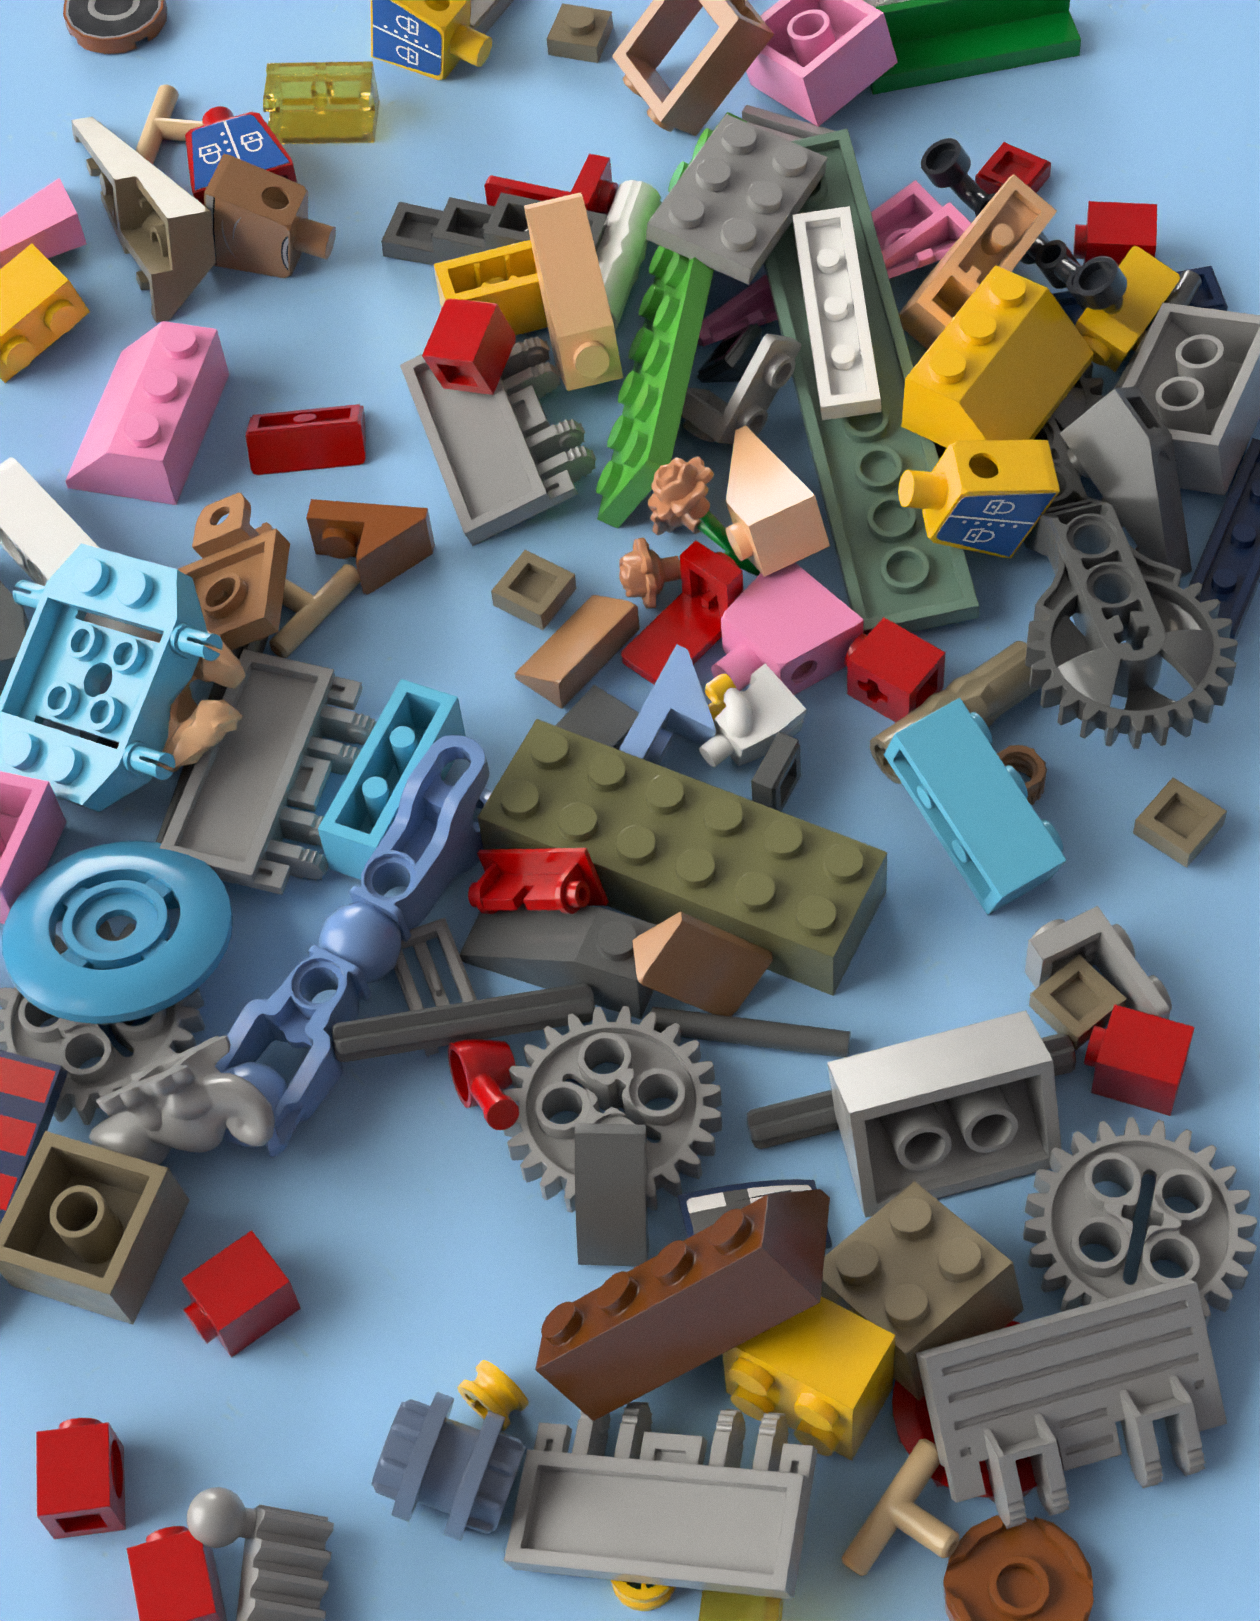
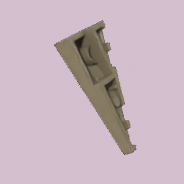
(152, 218)

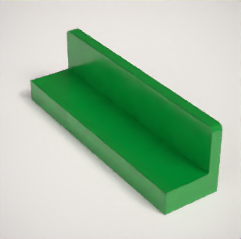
(972, 38)

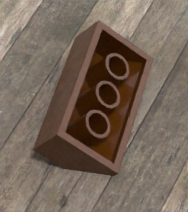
(688, 1303)

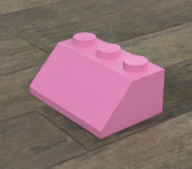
(153, 415)

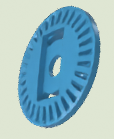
(126, 977)

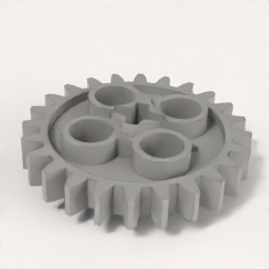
(74, 1043)
(650, 1069)
(1075, 1214)

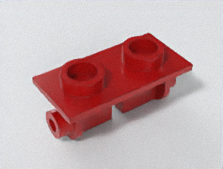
(538, 878)

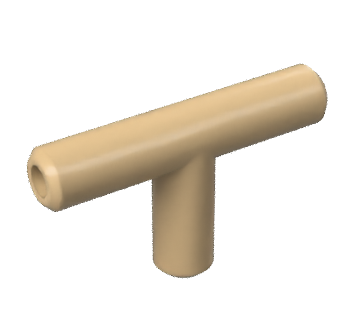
(160, 125)
(311, 608)
(899, 1511)

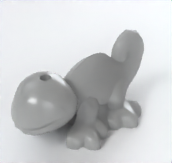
(183, 1106)

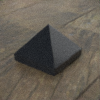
(731, 356)

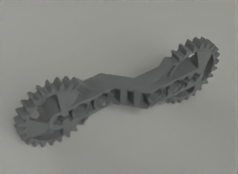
(1115, 599)

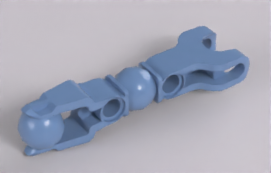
(362, 940)

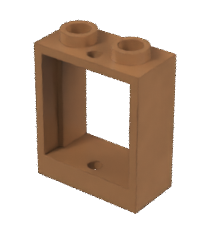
(711, 75)

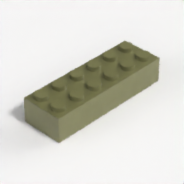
(691, 849)

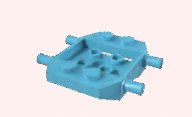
(68, 658)

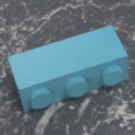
(374, 785)
(975, 805)

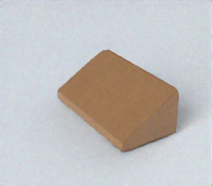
(580, 648)
(699, 964)

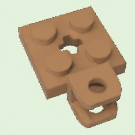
(240, 572)

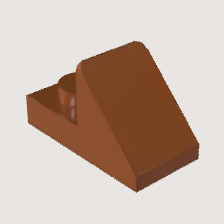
(380, 536)

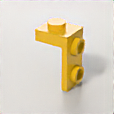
(1116, 334)

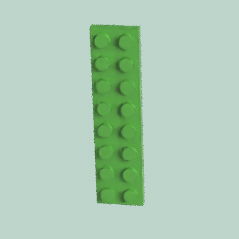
(660, 375)

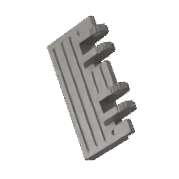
(499, 448)
(275, 759)
(1061, 1387)
(660, 1511)

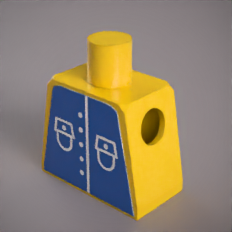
(426, 35)
(983, 494)

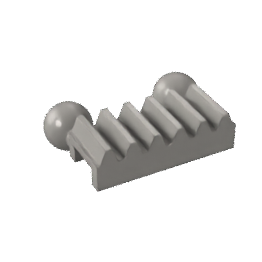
(280, 1555)

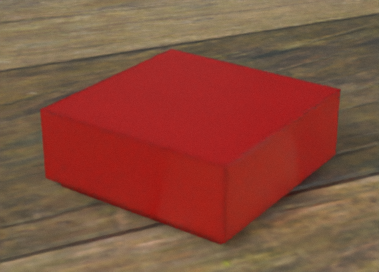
(1009, 161)

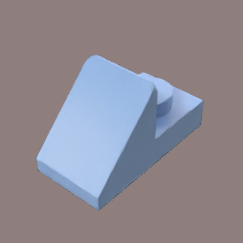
(673, 704)

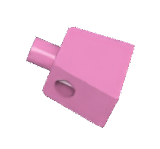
(788, 626)

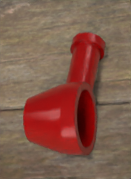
(481, 1075)

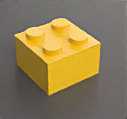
(820, 1371)

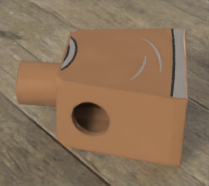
(262, 220)

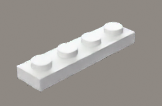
(836, 313)

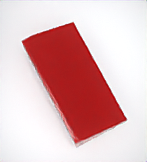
(306, 439)

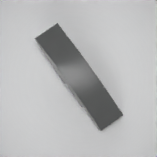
(463, 229)

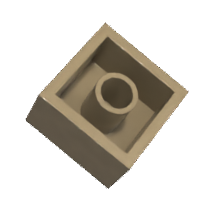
(90, 1226)
(921, 1279)

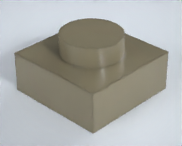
(580, 33)
(533, 589)
(1179, 822)
(1076, 1000)

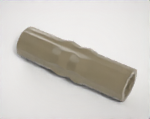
(985, 690)

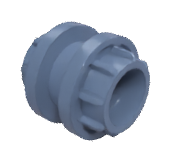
(448, 1466)

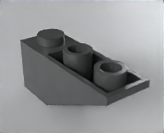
(1135, 469)

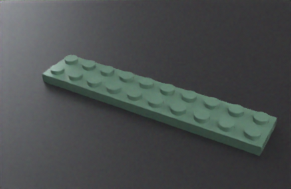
(859, 459)

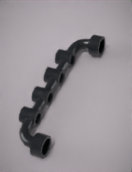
(1093, 285)

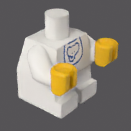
(750, 718)

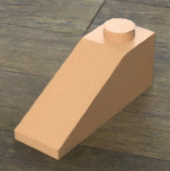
(995, 237)
(573, 292)
(770, 508)

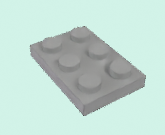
(736, 198)

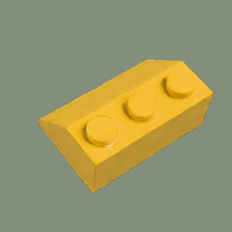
(996, 366)

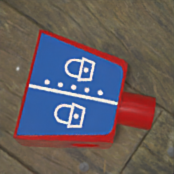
(239, 136)

